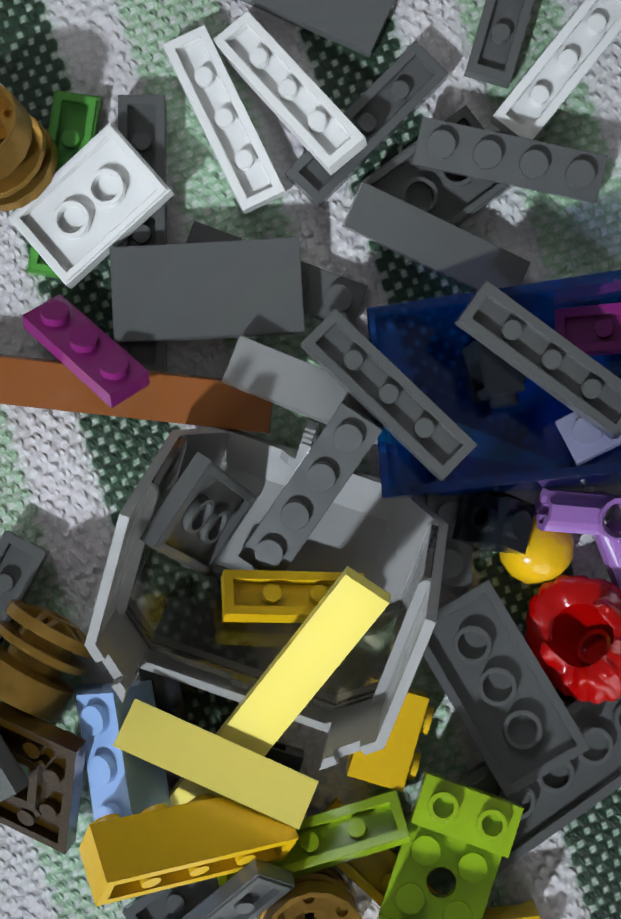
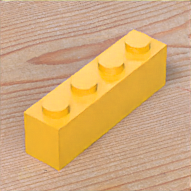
(178, 846)

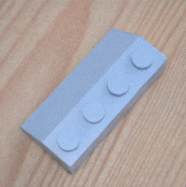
(115, 778)

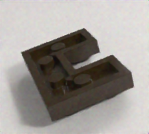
(56, 760)

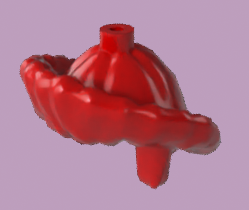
(578, 636)

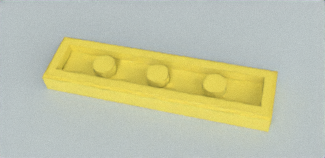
(216, 763)

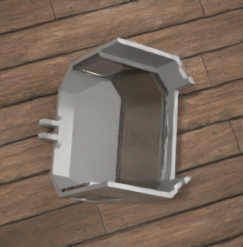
(170, 616)

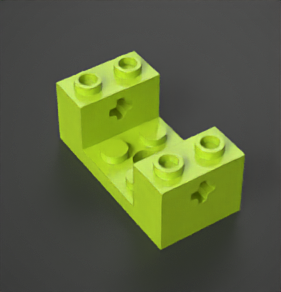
(453, 830)

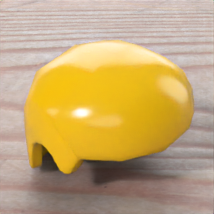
(545, 558)

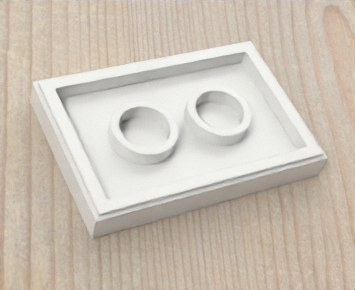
(91, 205)

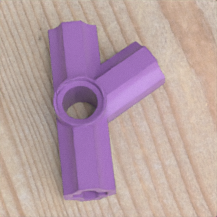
(584, 514)

